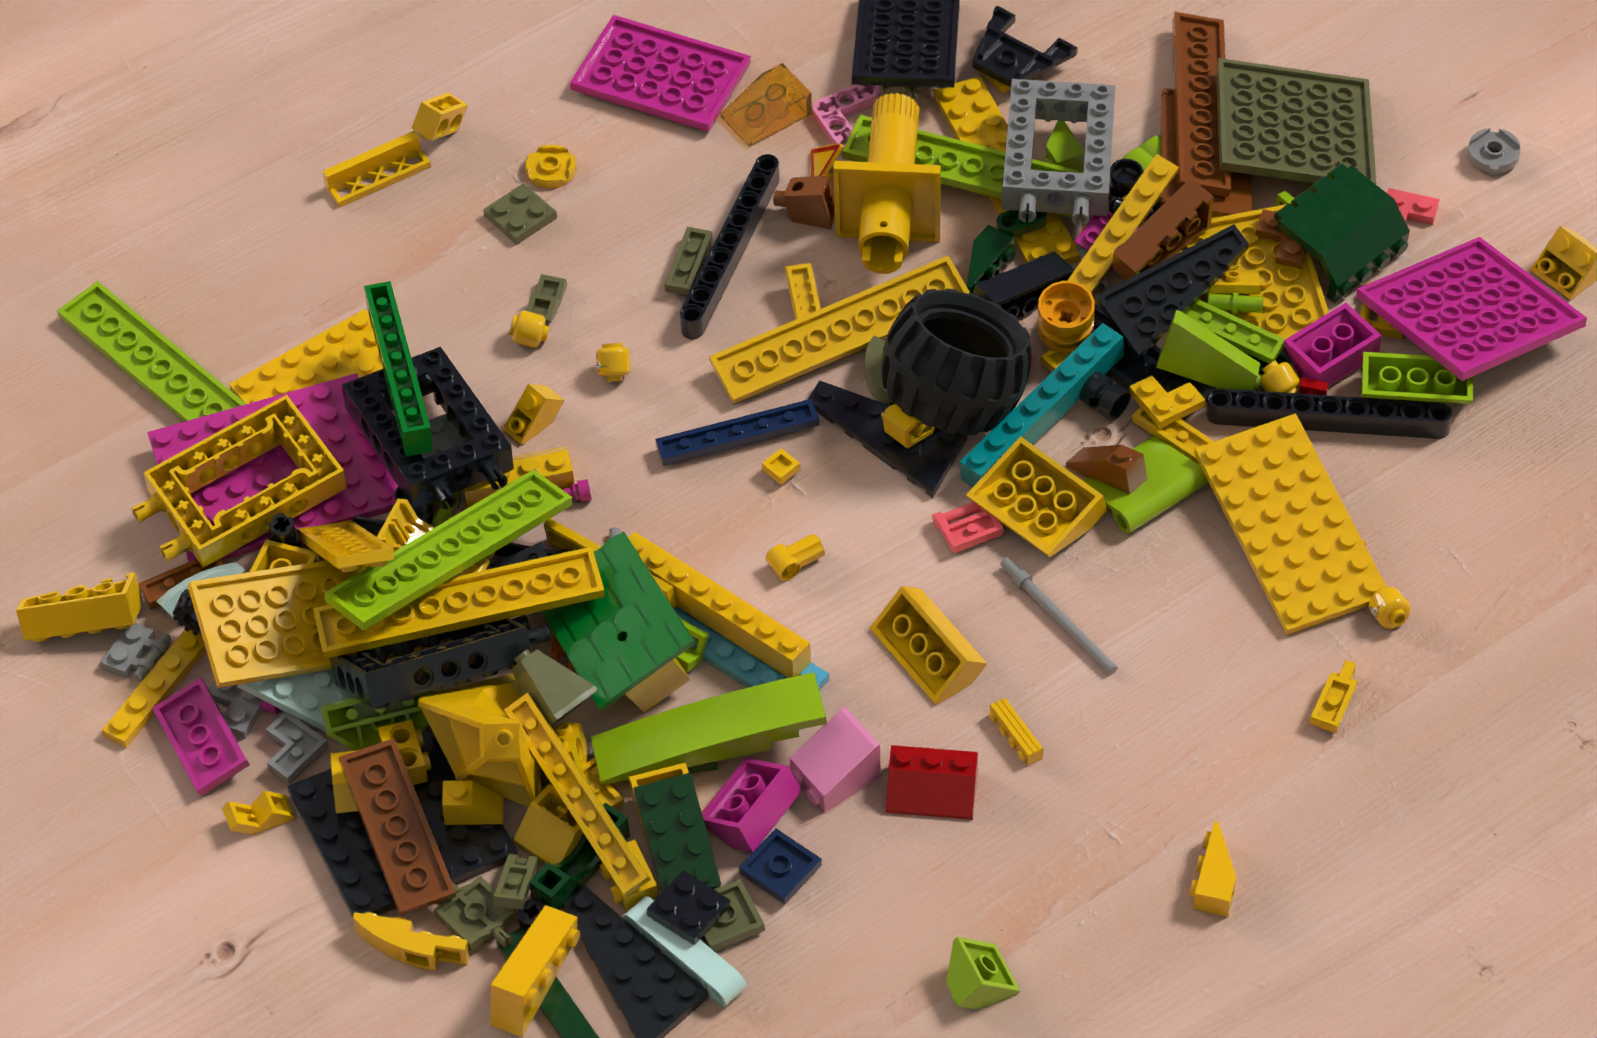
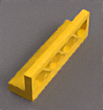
(372, 165)

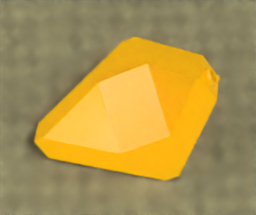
(483, 740)

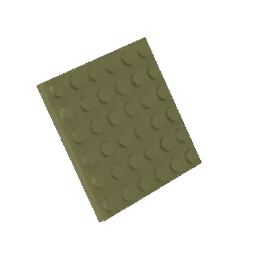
(1292, 121)

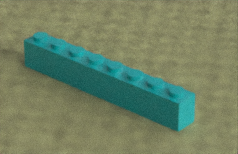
(1046, 402)

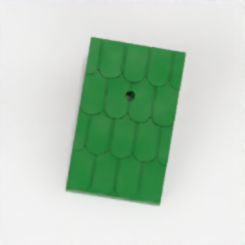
(628, 636)

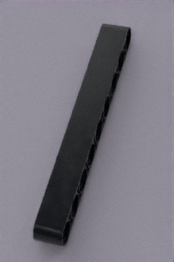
(729, 246)
(1331, 413)

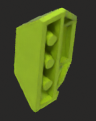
(357, 723)

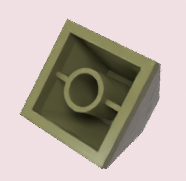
(550, 685)

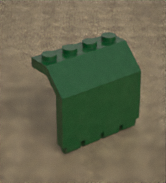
(1347, 227)

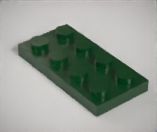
(676, 830)

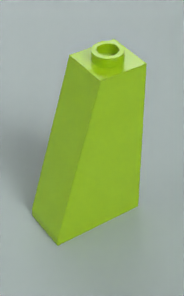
(1206, 357)

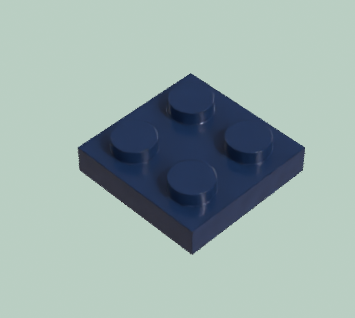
(780, 866)

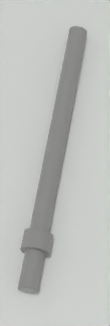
(1024, 581)

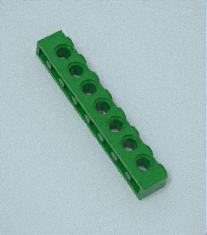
(398, 369)

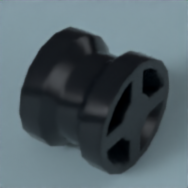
(530, 907)

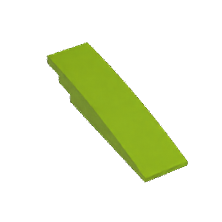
(711, 729)

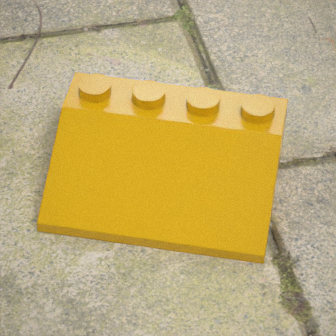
(1038, 498)

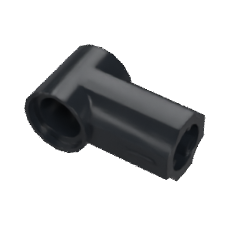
(283, 530)

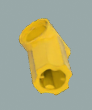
(788, 560)

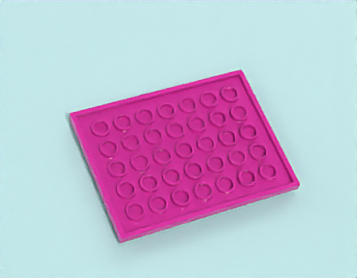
(322, 405)

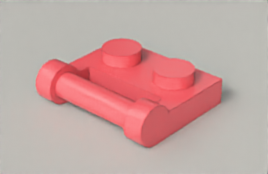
(969, 530)

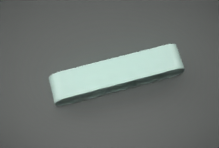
(696, 960)

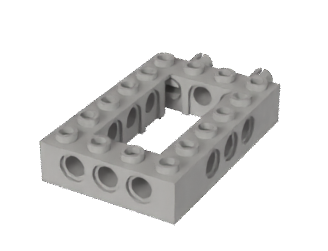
(1050, 190)

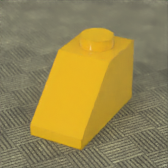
(471, 804)

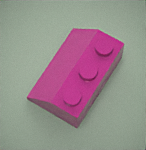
(1332, 345)
(751, 803)

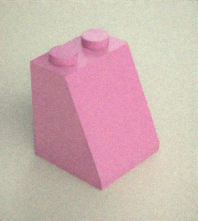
(836, 761)

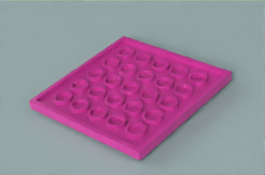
(1471, 308)

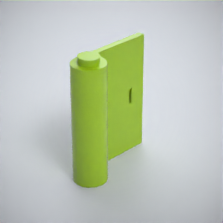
(1169, 481)

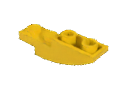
(399, 941)

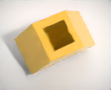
(533, 412)

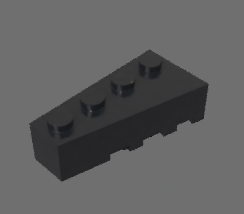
(1021, 287)

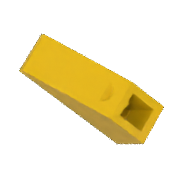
(1217, 877)

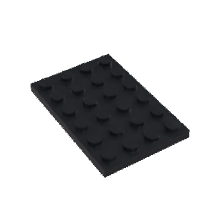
(906, 43)

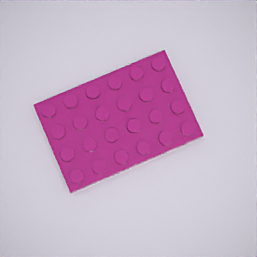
(660, 73)

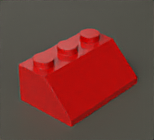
(932, 782)

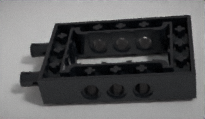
(437, 477)
(380, 681)

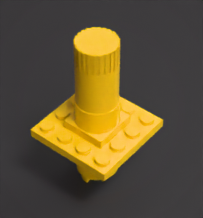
(889, 195)

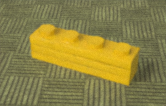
(1016, 732)

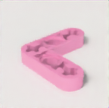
(835, 112)

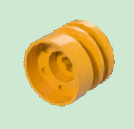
(1065, 316)

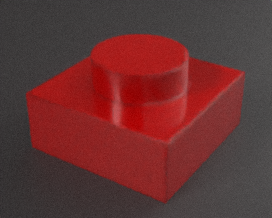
(1314, 387)

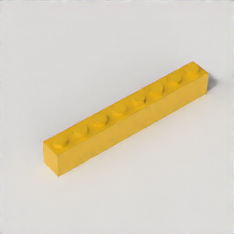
(727, 612)

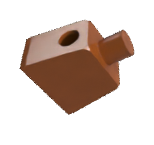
(808, 201)

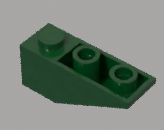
(989, 255)

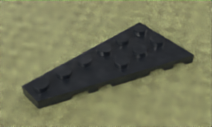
(1147, 302)
(861, 418)
(640, 977)

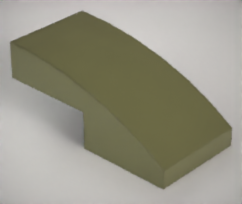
(547, 296)

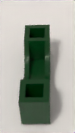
(561, 880)

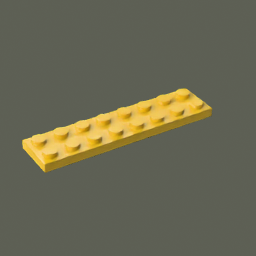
(346, 545)

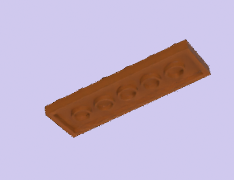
(397, 827)

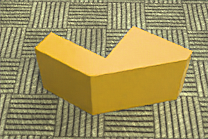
(343, 798)
(264, 813)

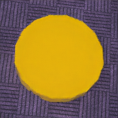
(550, 166)

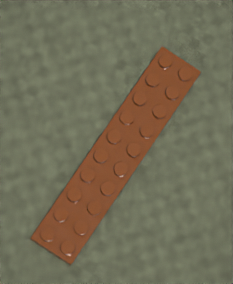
(1196, 49)

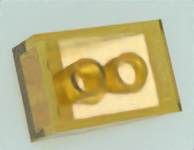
(768, 105)

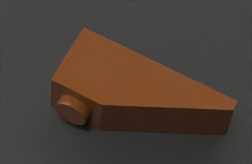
(1111, 465)

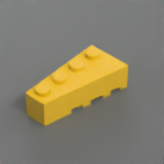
(80, 610)

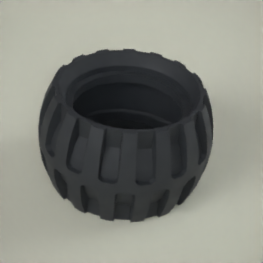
(956, 361)

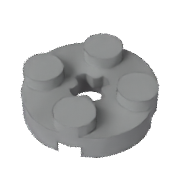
(1492, 162)

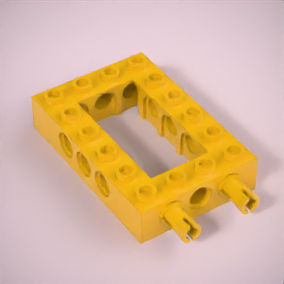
(225, 451)

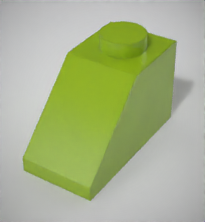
(1064, 148)

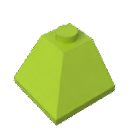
(978, 974)

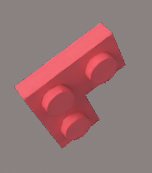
(1415, 206)

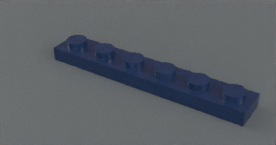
(737, 432)

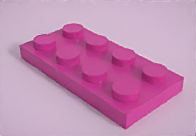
(201, 736)

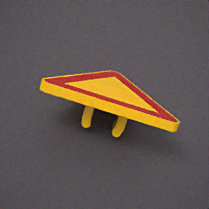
(823, 159)

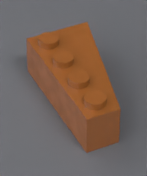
(1167, 231)

